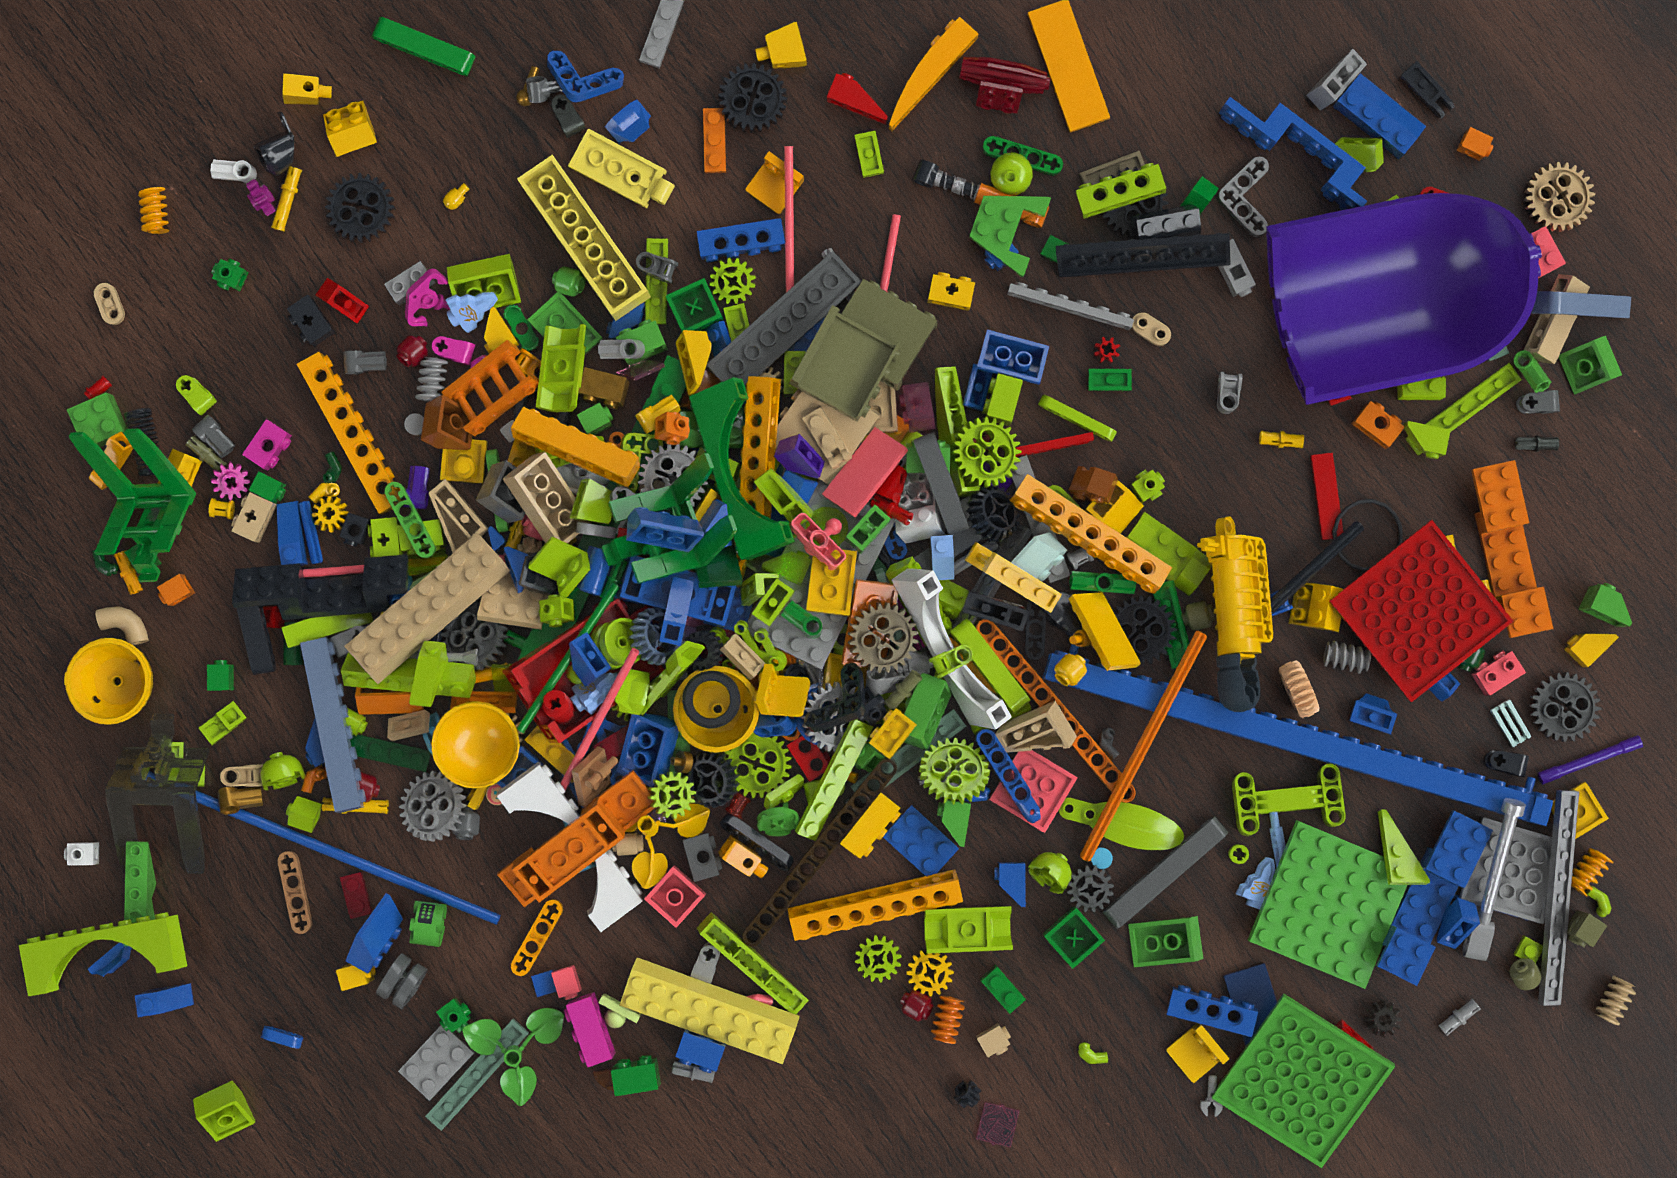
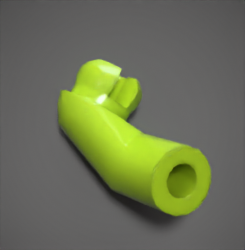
(1602, 900)
(1090, 1056)

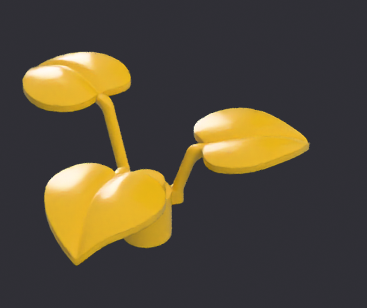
(651, 867)

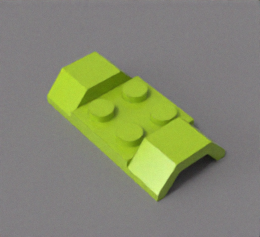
(561, 369)
(1187, 562)
(675, 668)
(967, 929)

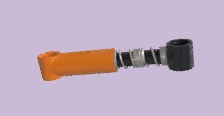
(929, 175)

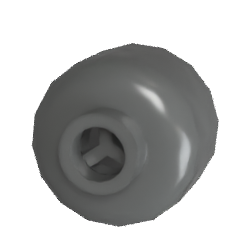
(469, 825)

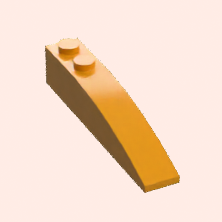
(933, 66)

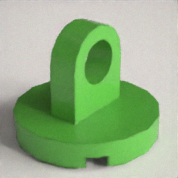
(778, 820)

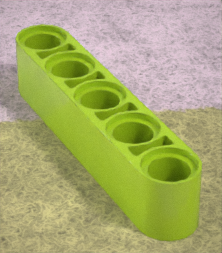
(991, 666)

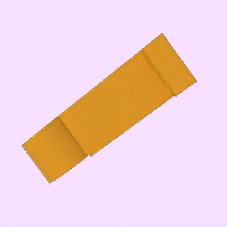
(116, 453)

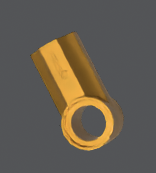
(234, 799)

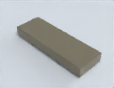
(1095, 174)

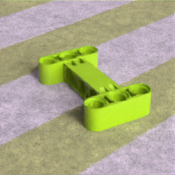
(1289, 799)

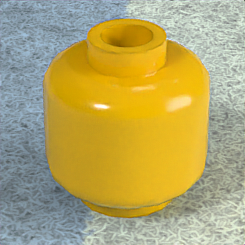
(1070, 669)

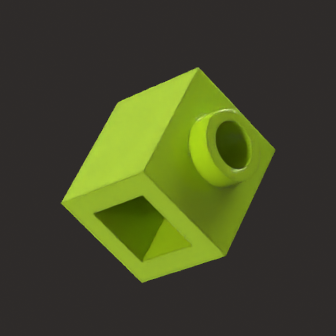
(303, 814)

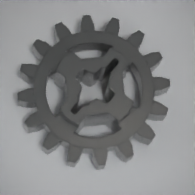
(1100, 887)

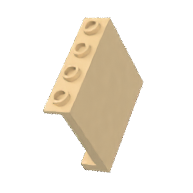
(848, 429)

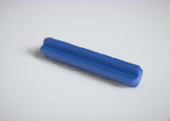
(310, 532)

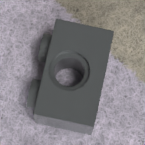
(699, 869)

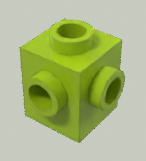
(1142, 491)
(556, 610)

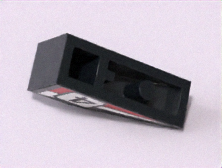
(996, 610)

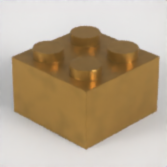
(603, 388)

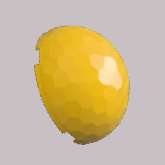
(475, 744)

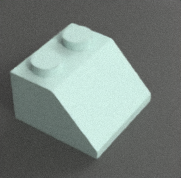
(1040, 556)

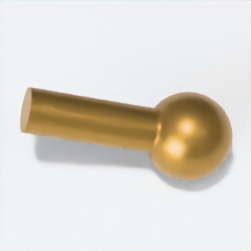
(522, 95)

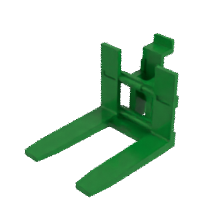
(677, 499)
(156, 526)

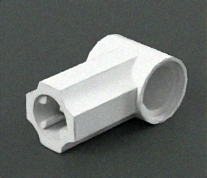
(232, 170)

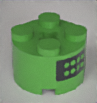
(428, 924)

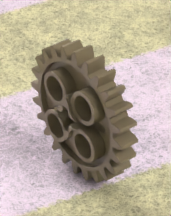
(894, 622)

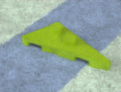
(1400, 861)

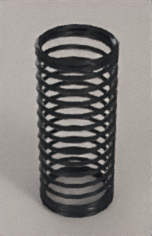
(141, 413)

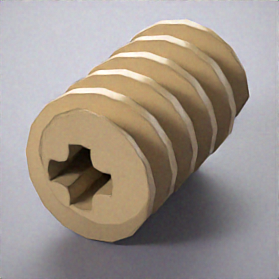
(1615, 1000)

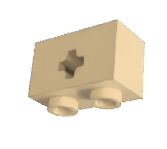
(262, 509)

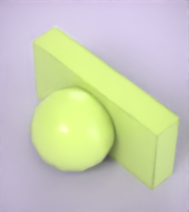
(616, 1014)

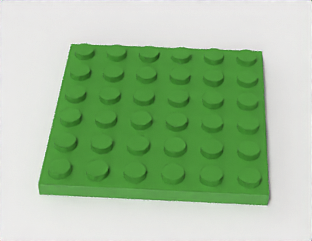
(1328, 905)
(1303, 1080)

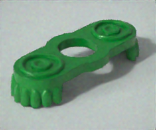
(515, 316)

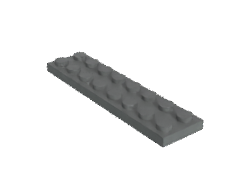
(786, 321)

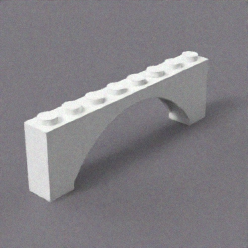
(920, 594)
(538, 792)

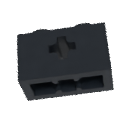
(305, 309)

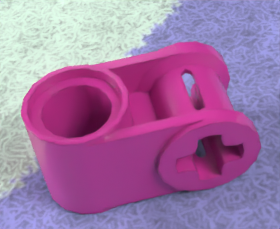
(457, 350)

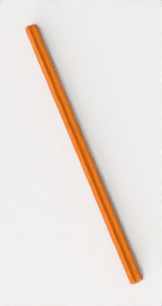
(1143, 745)

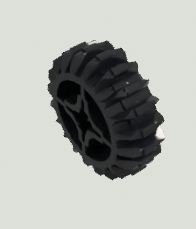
(992, 513)
(722, 782)

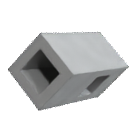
(1237, 274)

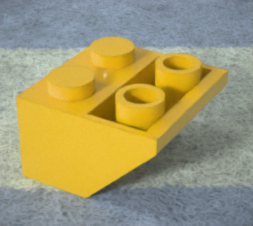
(349, 128)
(1120, 509)
(1313, 607)

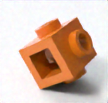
(672, 428)

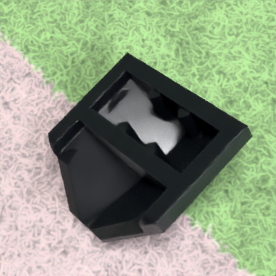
(535, 581)

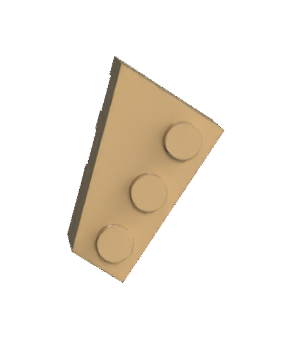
(456, 515)
(1039, 728)

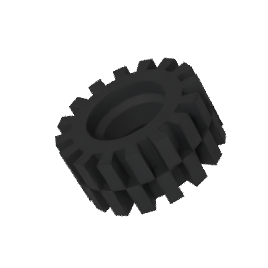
(713, 647)

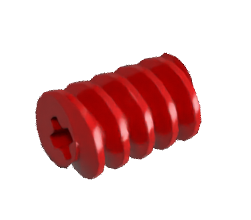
(551, 704)

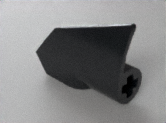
(1063, 616)

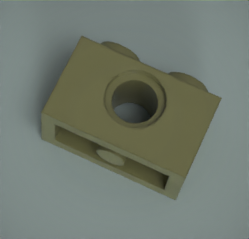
(1584, 929)

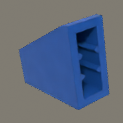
(163, 999)

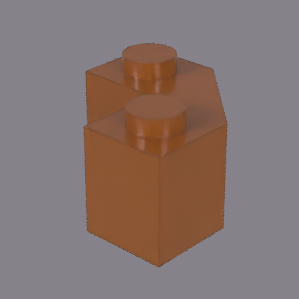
(1093, 485)

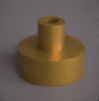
(682, 761)

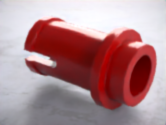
(98, 388)

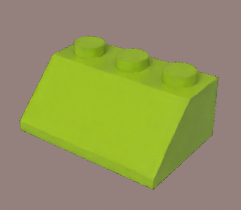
(484, 276)

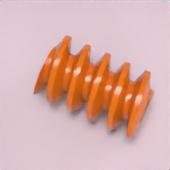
(947, 1019)

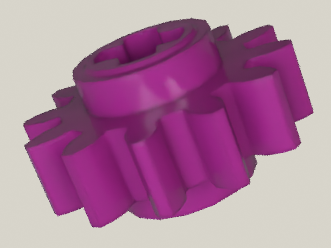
(260, 197)

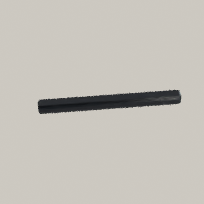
(1315, 565)

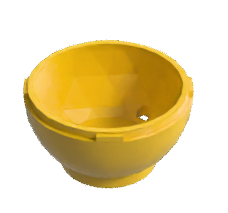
(94, 673)
(704, 699)

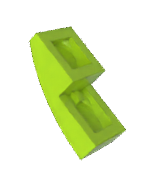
(222, 723)

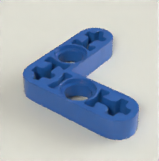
(582, 85)

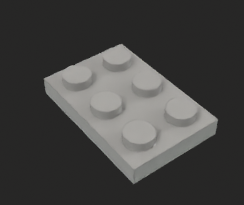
(436, 1062)

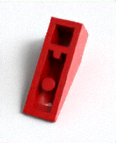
(851, 96)

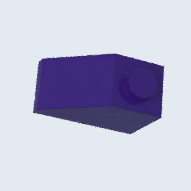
(799, 456)

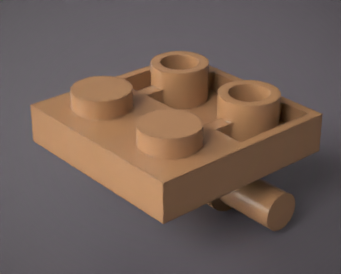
(592, 775)

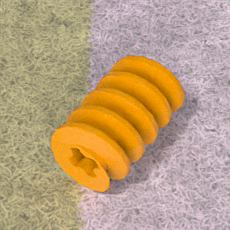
(152, 210)
(1589, 870)

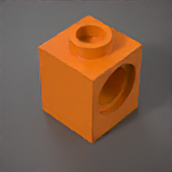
(1475, 144)
(175, 590)

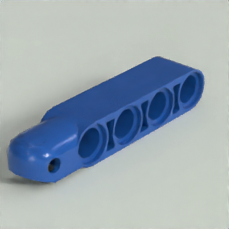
(1027, 802)

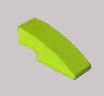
(782, 495)

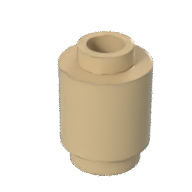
(630, 845)

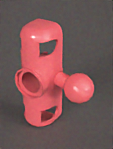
(814, 532)

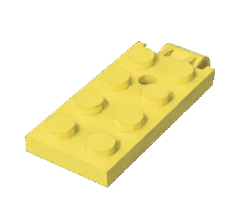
(613, 167)

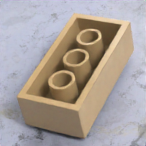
(544, 497)

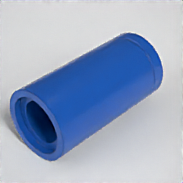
(595, 578)

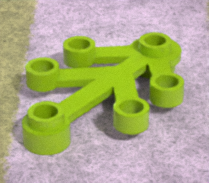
(766, 656)

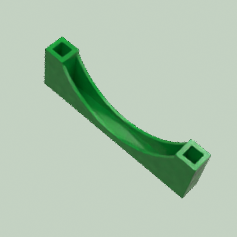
(715, 414)

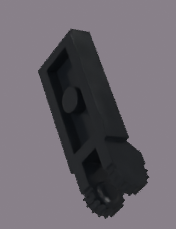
(1426, 88)

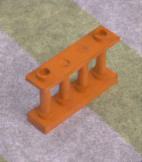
(478, 374)

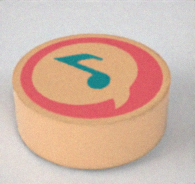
(491, 794)

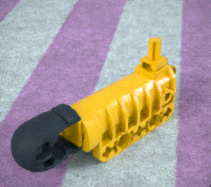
(1240, 610)

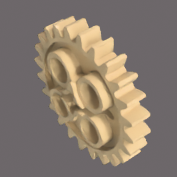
(1575, 186)

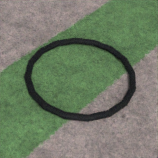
(1363, 501)

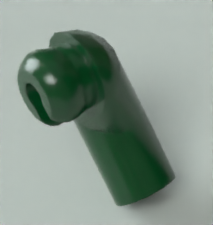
(334, 468)
(104, 566)

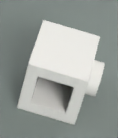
(82, 853)

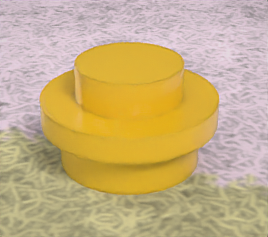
(464, 467)

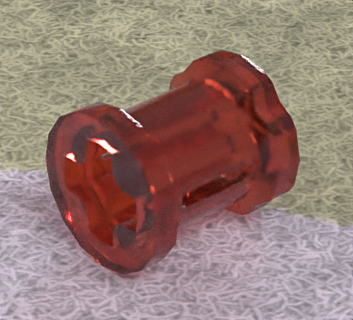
(738, 805)

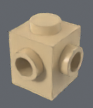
(994, 1040)

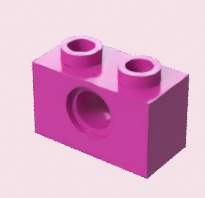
(256, 450)

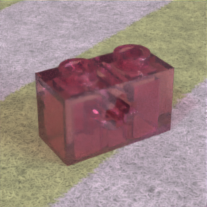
(918, 407)

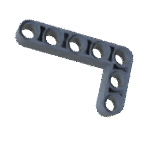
(1582, 304)

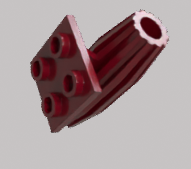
(1002, 82)

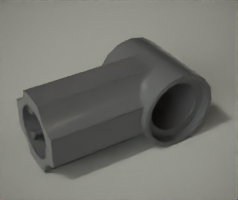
(357, 362)
(210, 433)

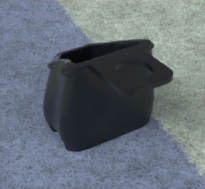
(277, 151)

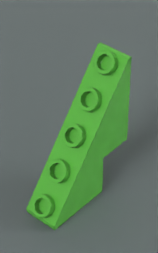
(139, 881)

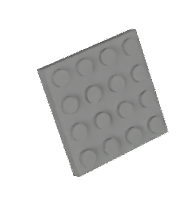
(1524, 878)

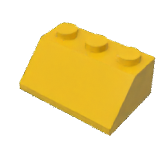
(871, 826)

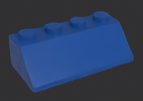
(1379, 116)

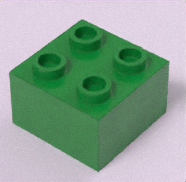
(694, 306)
(1073, 937)
(635, 1075)

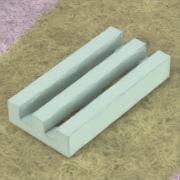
(1526, 735)

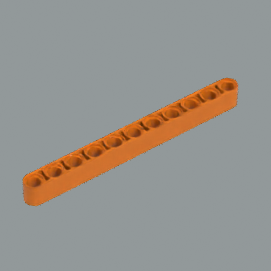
(1031, 688)

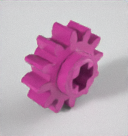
(229, 472)

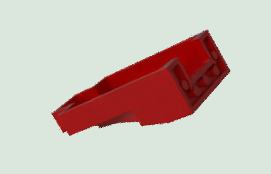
(534, 670)

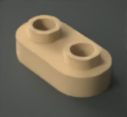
(110, 304)
(1150, 331)

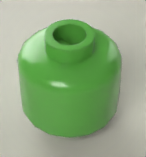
(568, 281)

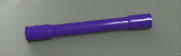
(1621, 748)

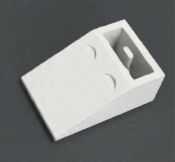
(919, 499)

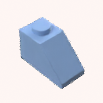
(942, 556)

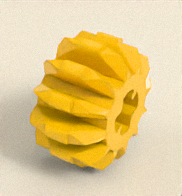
(325, 508)

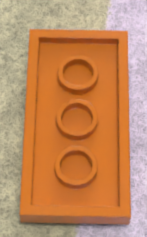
(868, 593)

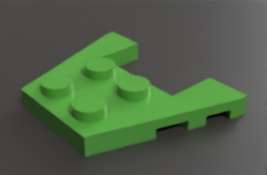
(998, 222)

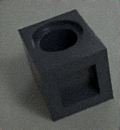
(350, 521)

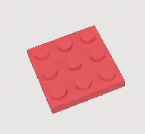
(1047, 784)

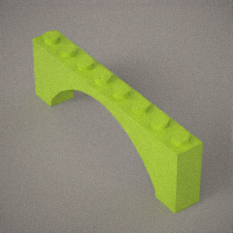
(155, 939)

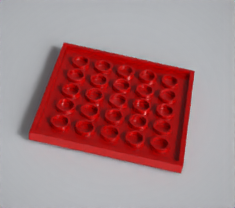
(1421, 611)

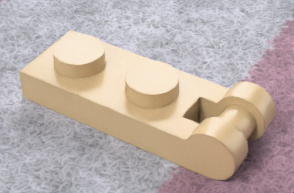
(826, 437)

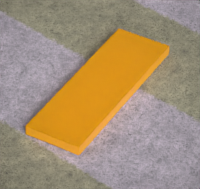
(1068, 65)

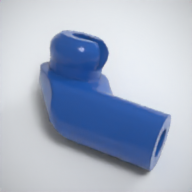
(984, 796)

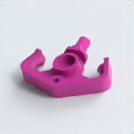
(421, 296)

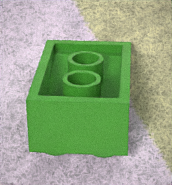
(1166, 941)

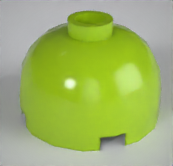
(1011, 173)
(281, 771)
(1052, 870)

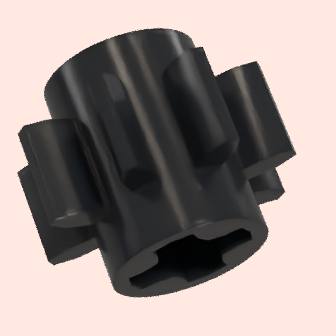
(967, 1094)

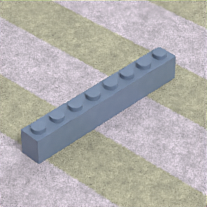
(332, 725)

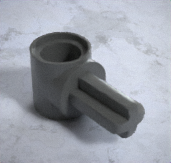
(540, 89)

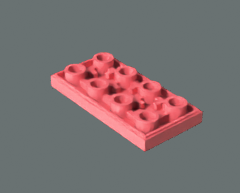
(865, 472)

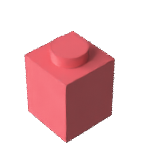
(566, 982)

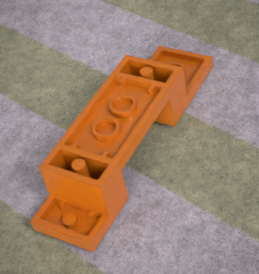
(1506, 548)
(580, 843)

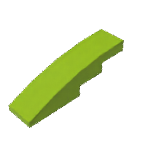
(322, 627)

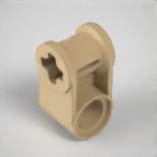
(246, 775)

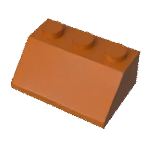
(383, 701)

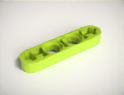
(1077, 418)

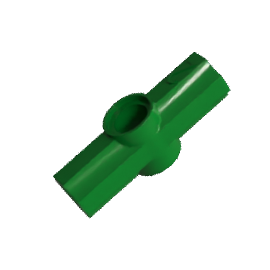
(1089, 582)

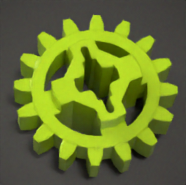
(724, 292)
(666, 801)
(866, 949)

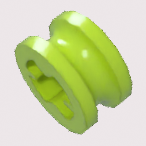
(1243, 849)

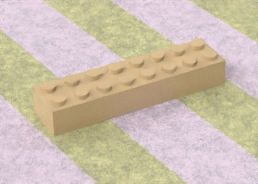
(427, 608)

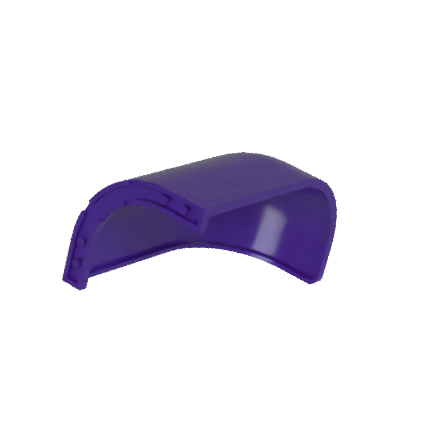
(1399, 291)

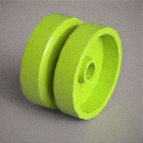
(614, 641)

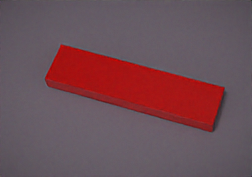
(1055, 444)
(1326, 494)

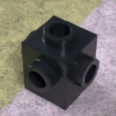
(874, 707)

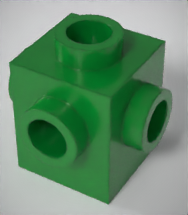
(229, 274)
(446, 1015)

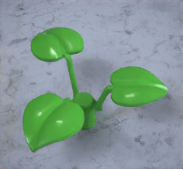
(518, 1082)

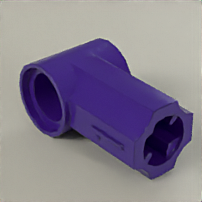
(417, 487)

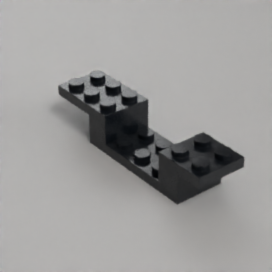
(322, 596)

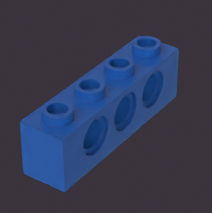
(729, 234)
(1243, 1025)

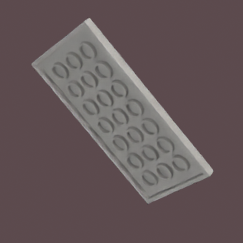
(788, 637)

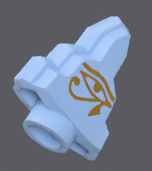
(469, 309)
(593, 694)
(1258, 883)

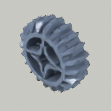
(647, 637)

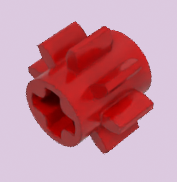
(1100, 352)

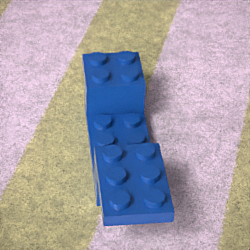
(1284, 120)
(712, 605)
(1423, 906)

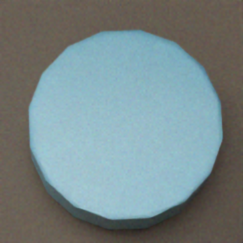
(1102, 858)

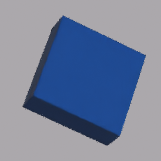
(543, 983)

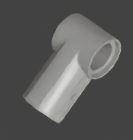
(620, 349)

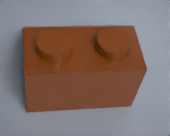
(445, 424)

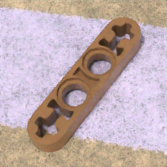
(298, 891)

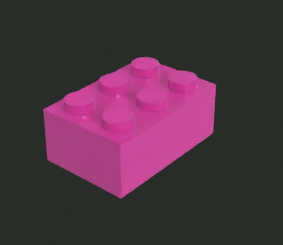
(589, 1029)

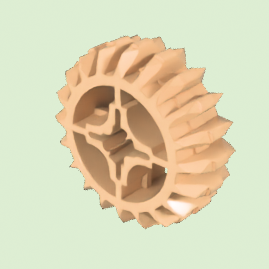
(1299, 689)

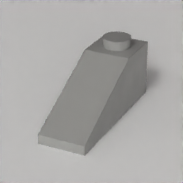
(1336, 80)

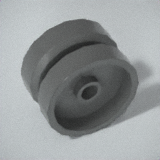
(404, 982)

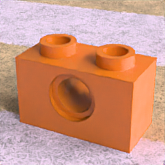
(1366, 423)

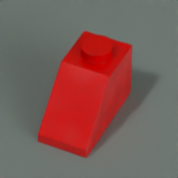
(342, 300)

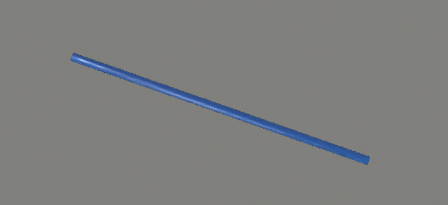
(351, 859)

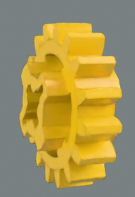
(940, 967)

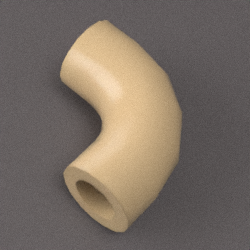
(125, 620)

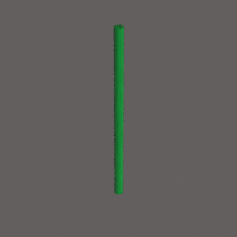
(567, 659)

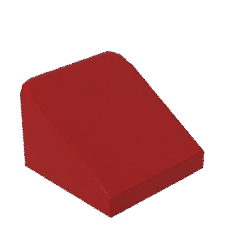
(273, 617)

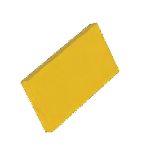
(1104, 631)

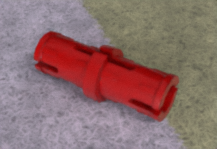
(892, 510)

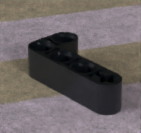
(257, 639)

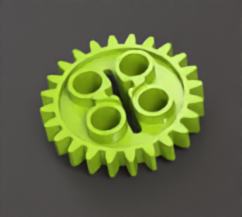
(974, 465)
(750, 782)
(968, 783)

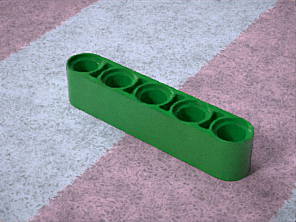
(423, 46)

